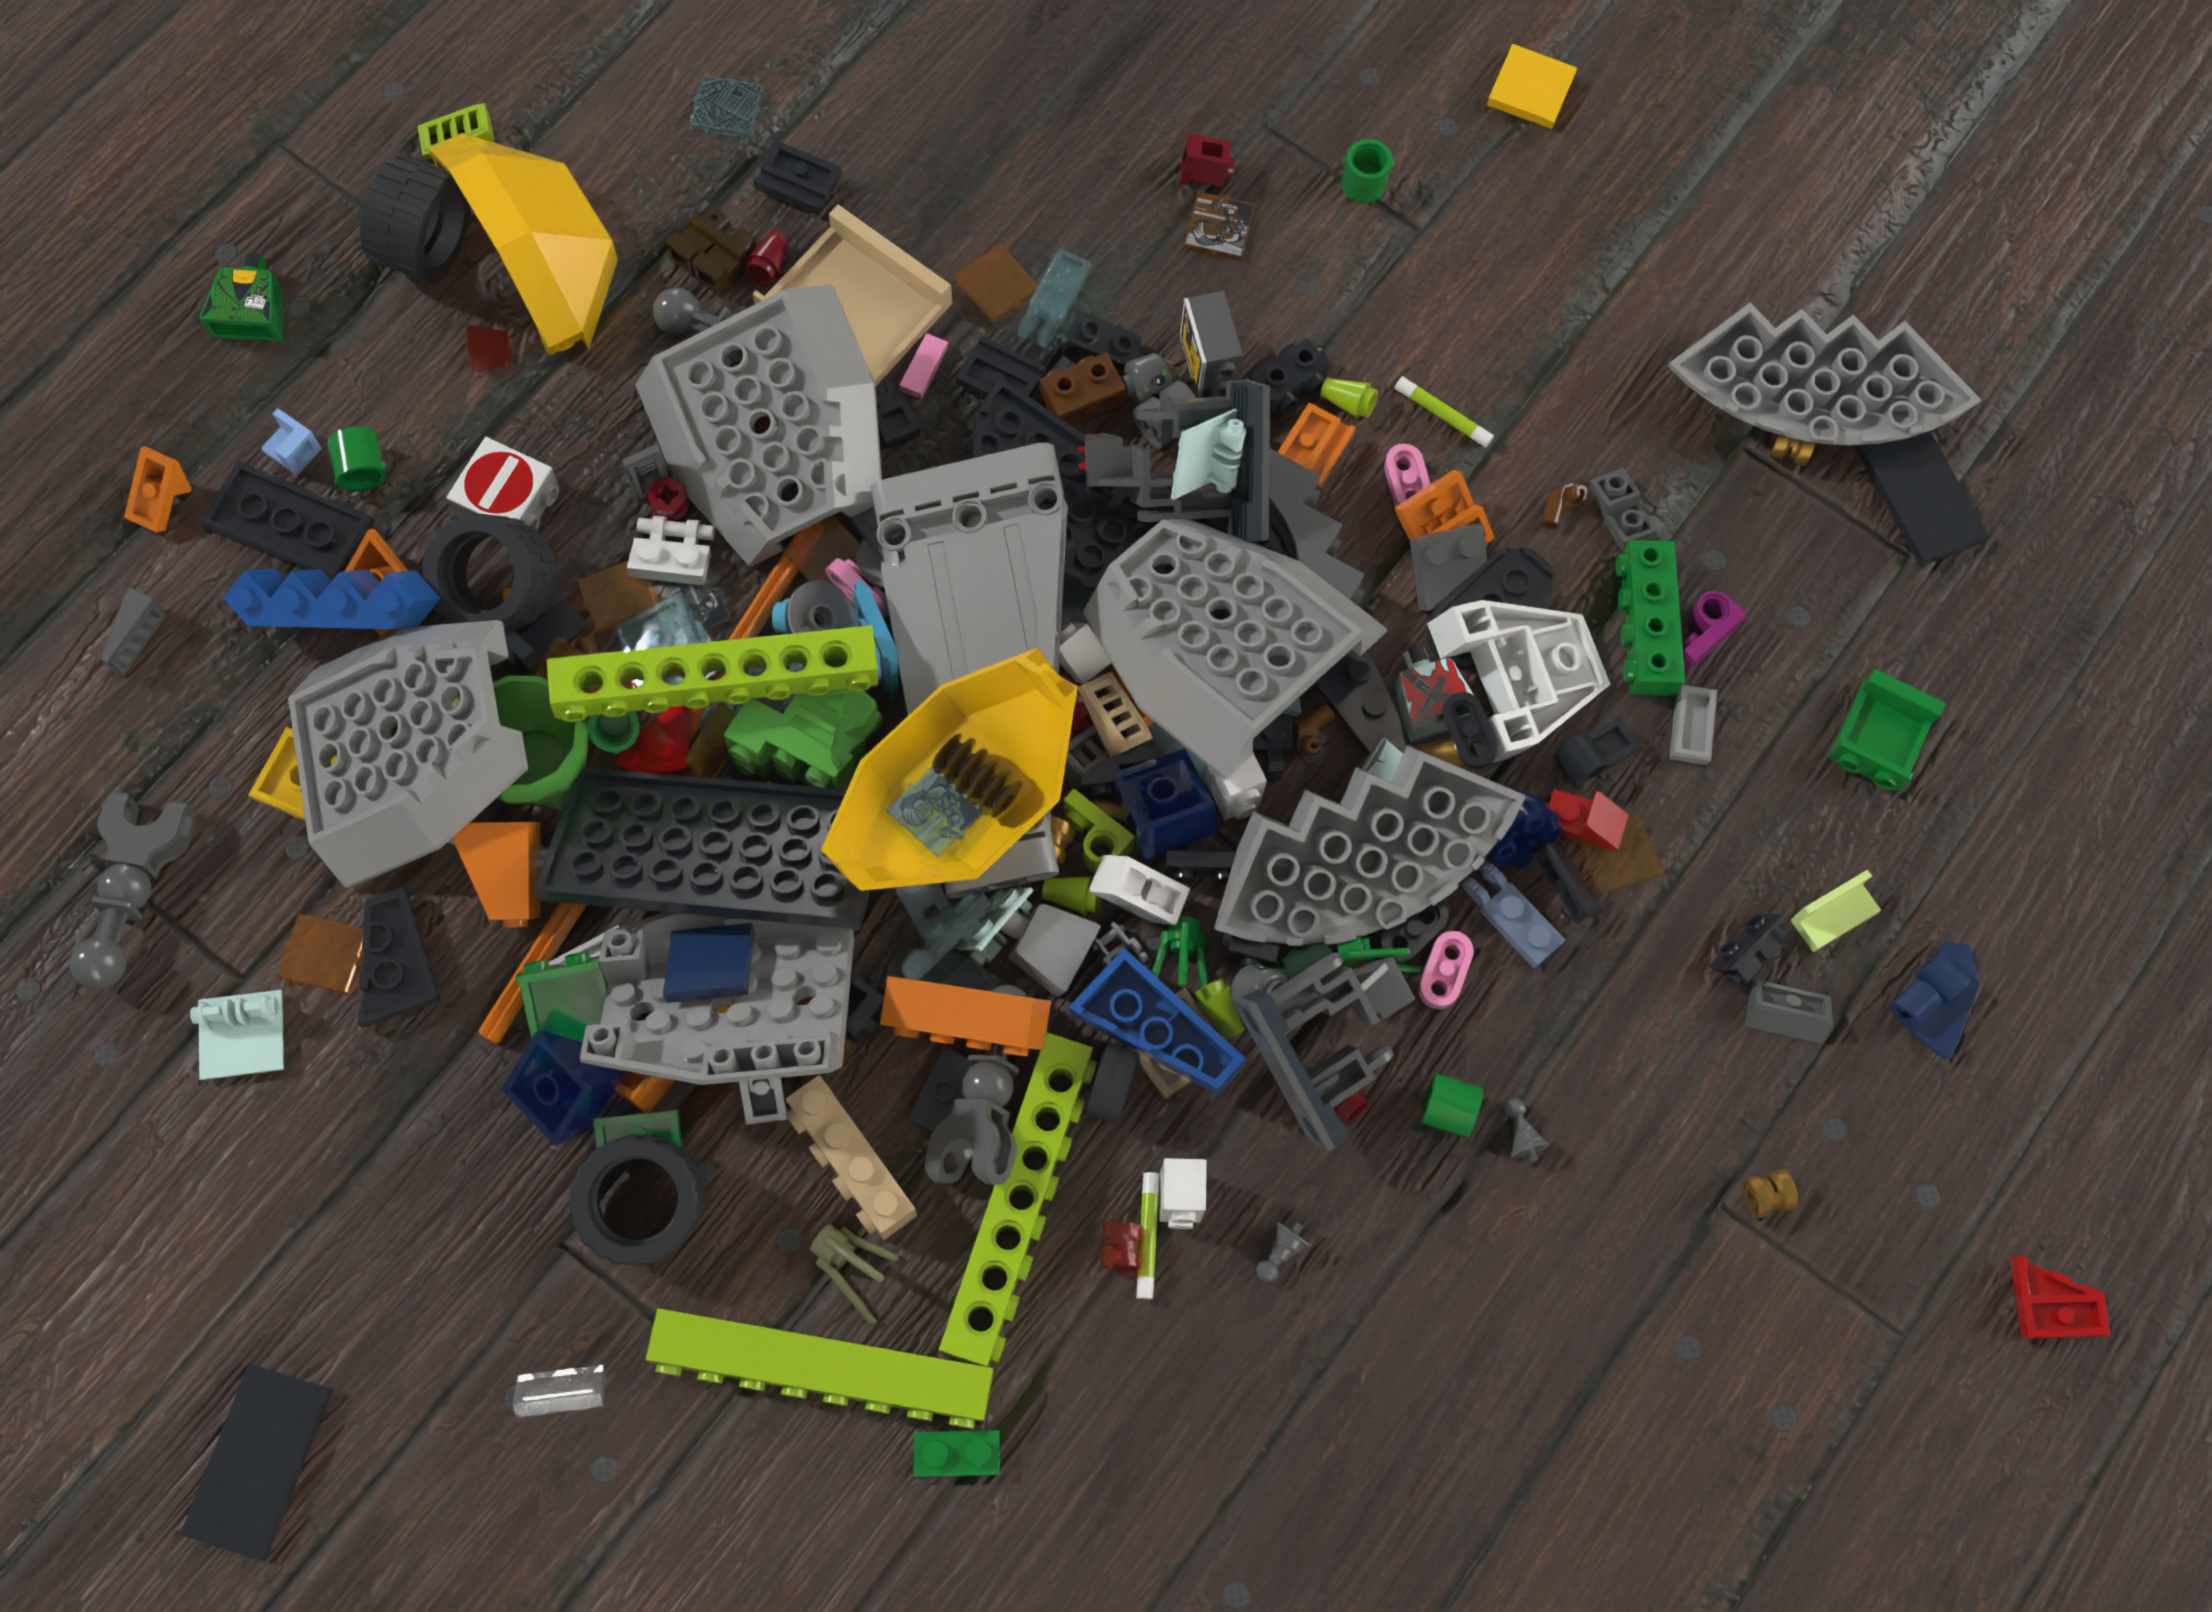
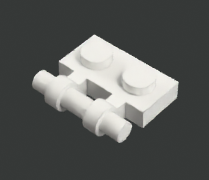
(671, 560)

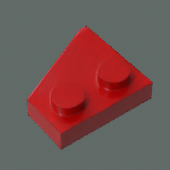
(660, 744)
(2055, 1305)

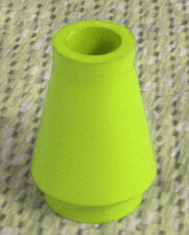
(1351, 396)
(1072, 894)
(1218, 1008)

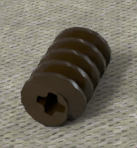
(975, 777)

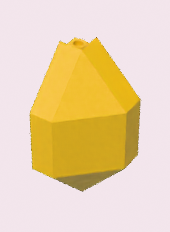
(541, 231)
(1012, 710)

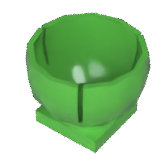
(552, 746)

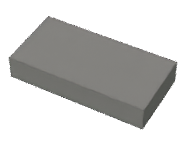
(1693, 725)

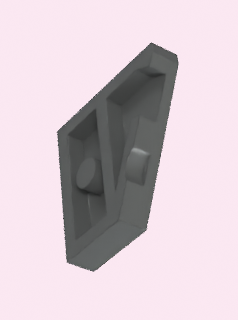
(1445, 561)

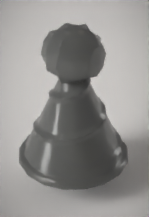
(1525, 1138)
(1285, 1245)

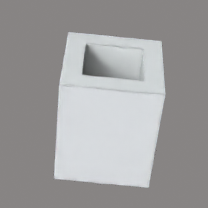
(1081, 652)

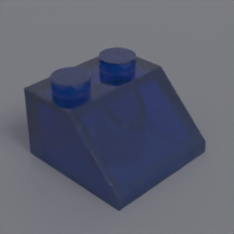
(1165, 803)
(559, 1089)

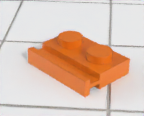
(1317, 441)

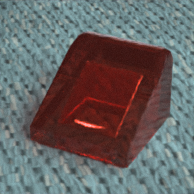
(487, 347)

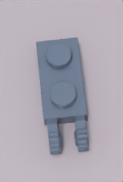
(1514, 916)

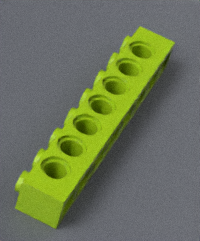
(695, 661)
(960, 1340)

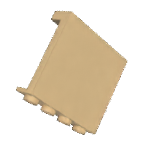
(880, 288)

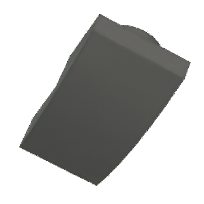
(1620, 508)

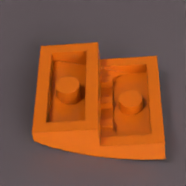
(1442, 507)

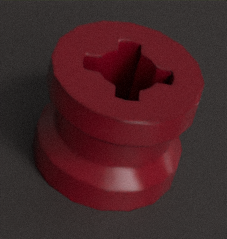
(674, 508)

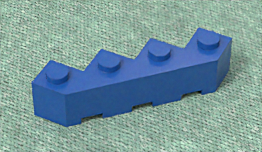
(348, 601)

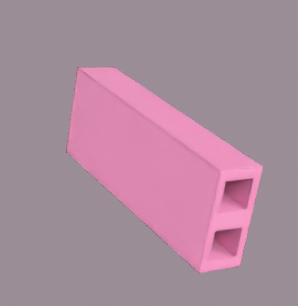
(923, 366)

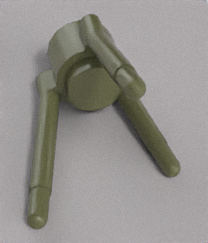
(834, 1247)

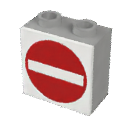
(504, 484)

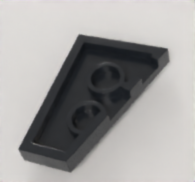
(395, 960)

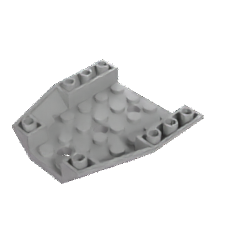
(822, 410)
(1213, 676)
(409, 791)
(757, 1036)

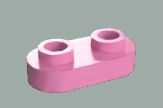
(1405, 482)
(846, 574)
(1446, 972)

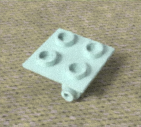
(1209, 455)
(981, 936)
(240, 1034)

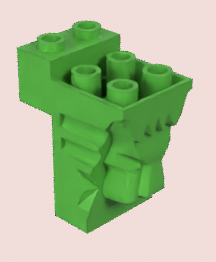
(810, 742)

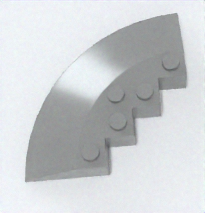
(1822, 384)
(1364, 859)

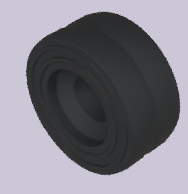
(1113, 1083)

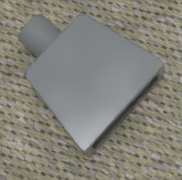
(1050, 945)

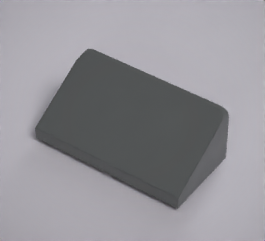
(1789, 1011)

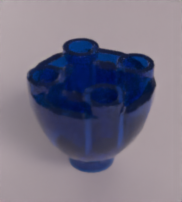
(1530, 831)

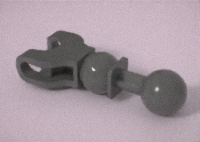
(679, 313)
(125, 887)
(978, 1123)

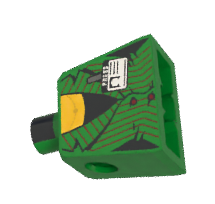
(245, 303)

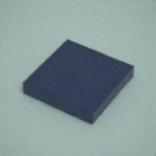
(709, 963)

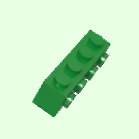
(1651, 618)

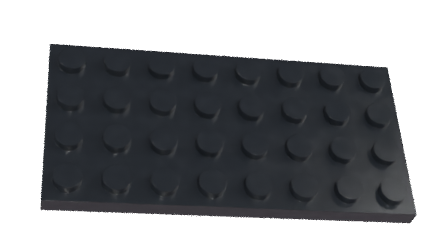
(699, 849)

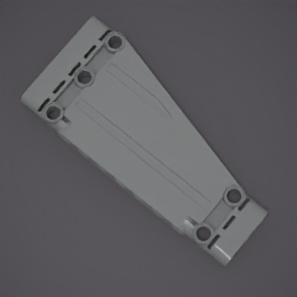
(976, 592)

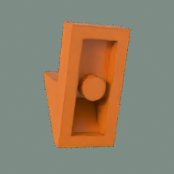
(154, 488)

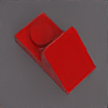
(1592, 820)

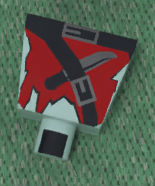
(1424, 691)

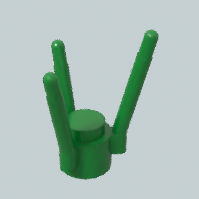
(1184, 940)
(1358, 952)

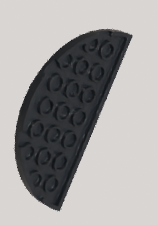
(1099, 518)

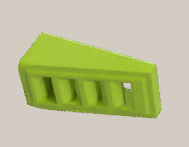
(463, 119)

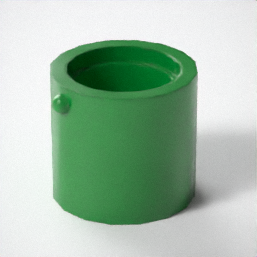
(1366, 170)
(356, 459)
(614, 733)
(1451, 1105)

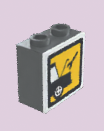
(1210, 343)

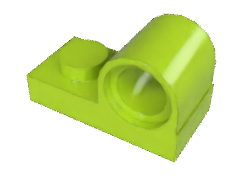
(1100, 828)

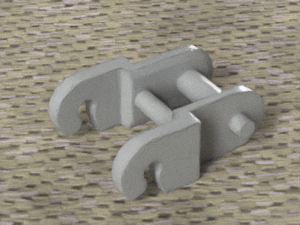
(1126, 943)

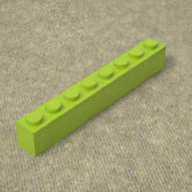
(819, 1366)

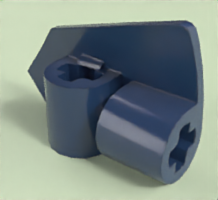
(1940, 998)

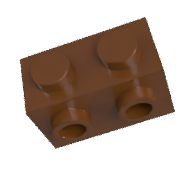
(1083, 390)

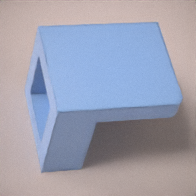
(291, 444)

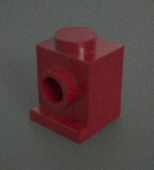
(1206, 161)

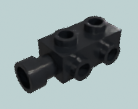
(1301, 371)

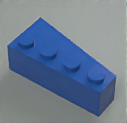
(1154, 1021)

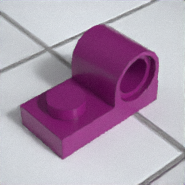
(1710, 632)

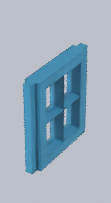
(887, 655)

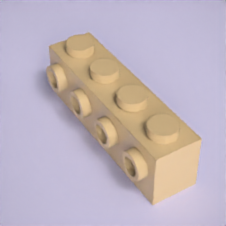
(851, 1157)

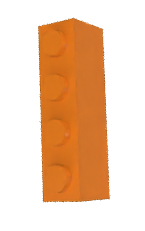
(965, 1013)

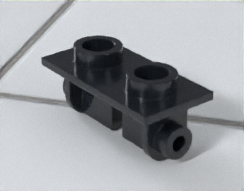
(1761, 934)

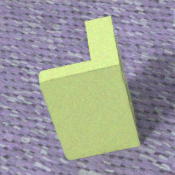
(1836, 912)

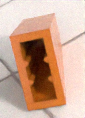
(504, 868)

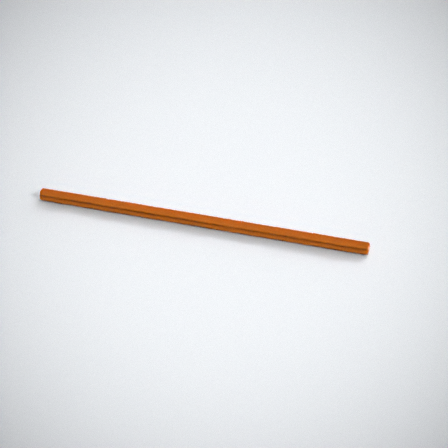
(567, 913)

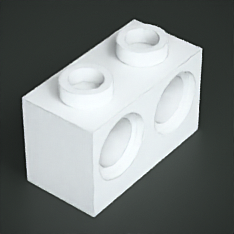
(1240, 792)
(1139, 889)
(1182, 1192)

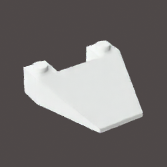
(1531, 662)

